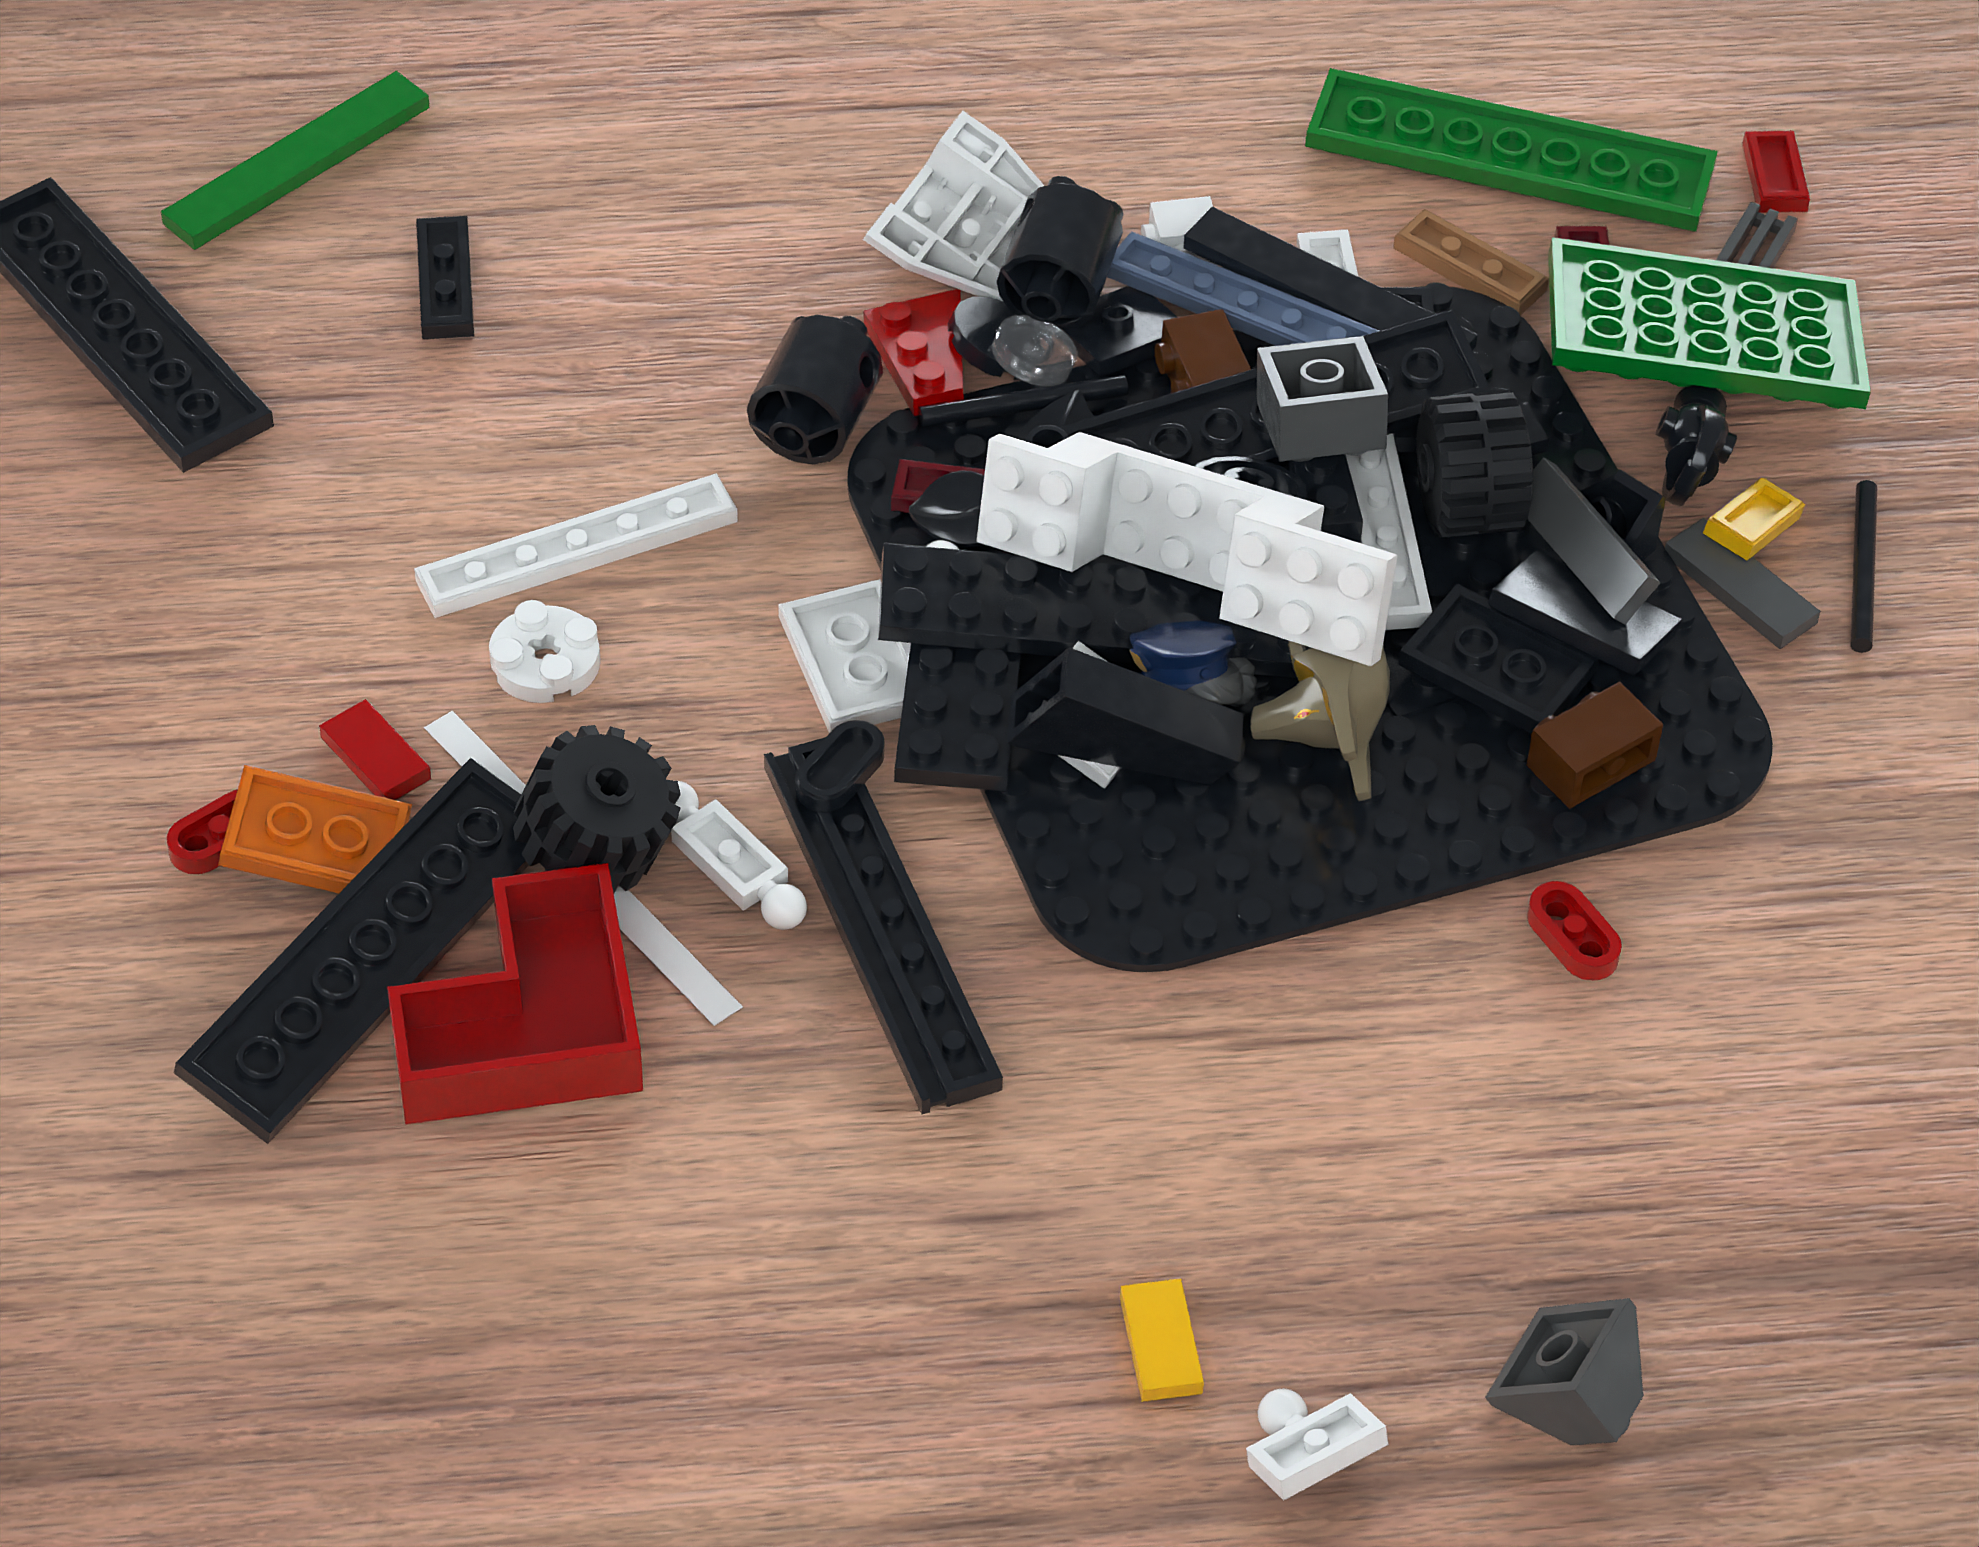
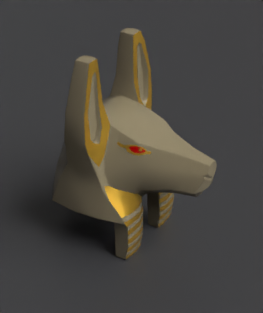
(1329, 708)

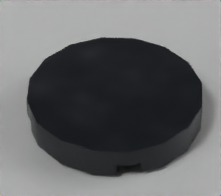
(974, 330)

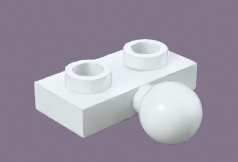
(1311, 1446)

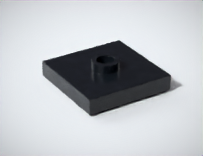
(1121, 330)

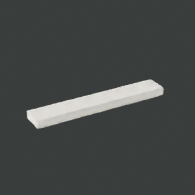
(575, 545)

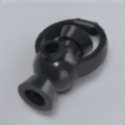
(1695, 441)

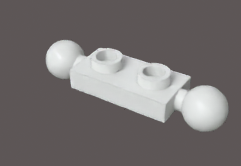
(736, 860)

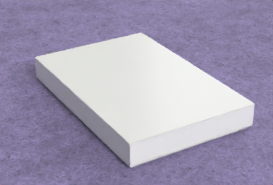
(843, 659)

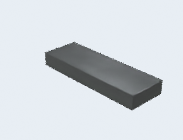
(1743, 586)

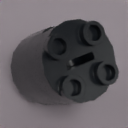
(1060, 254)
(815, 388)

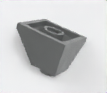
(1575, 1372)

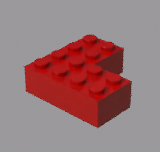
(542, 1028)

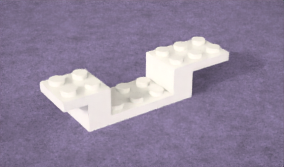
(1194, 525)

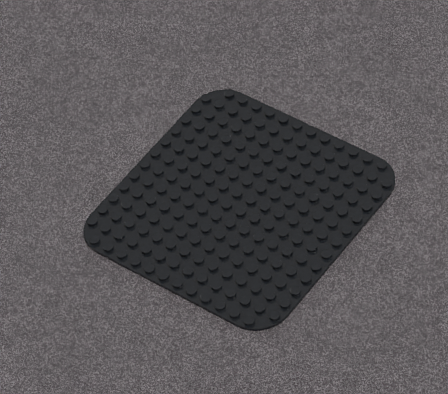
(1280, 844)

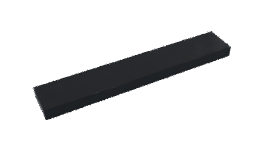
(1298, 273)

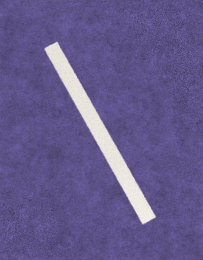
(633, 916)

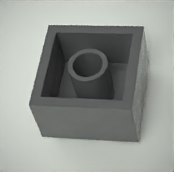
(1322, 398)

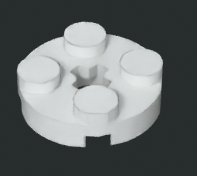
(538, 628)

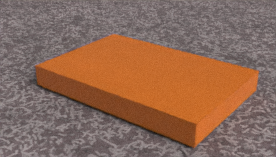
(307, 829)

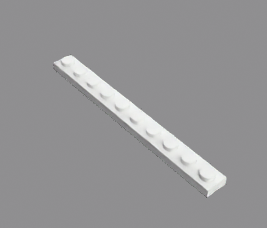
(1380, 482)

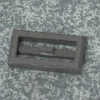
(1765, 224)

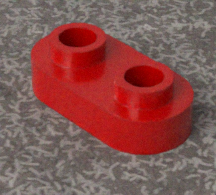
(200, 830)
(1579, 932)

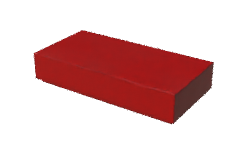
(1776, 171)
(375, 751)

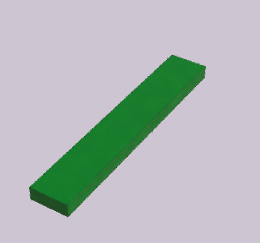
(294, 160)

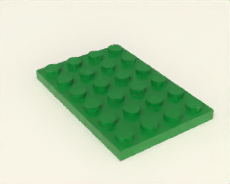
(1706, 324)

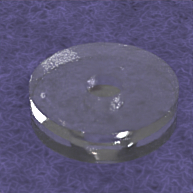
(1034, 350)

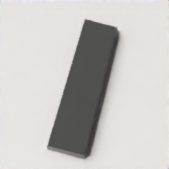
(1588, 544)

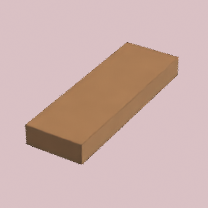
(1470, 261)

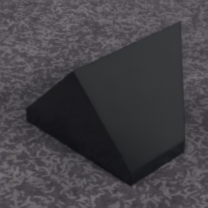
(1629, 509)

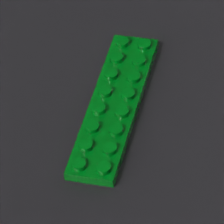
(1512, 149)

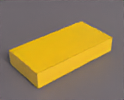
(1754, 518)
(1161, 1340)

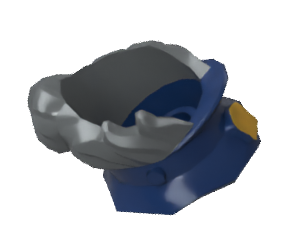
(1195, 661)

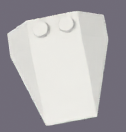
(959, 210)

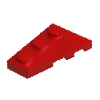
(919, 348)

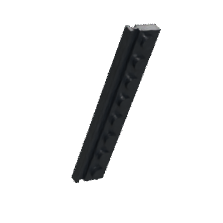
(890, 942)

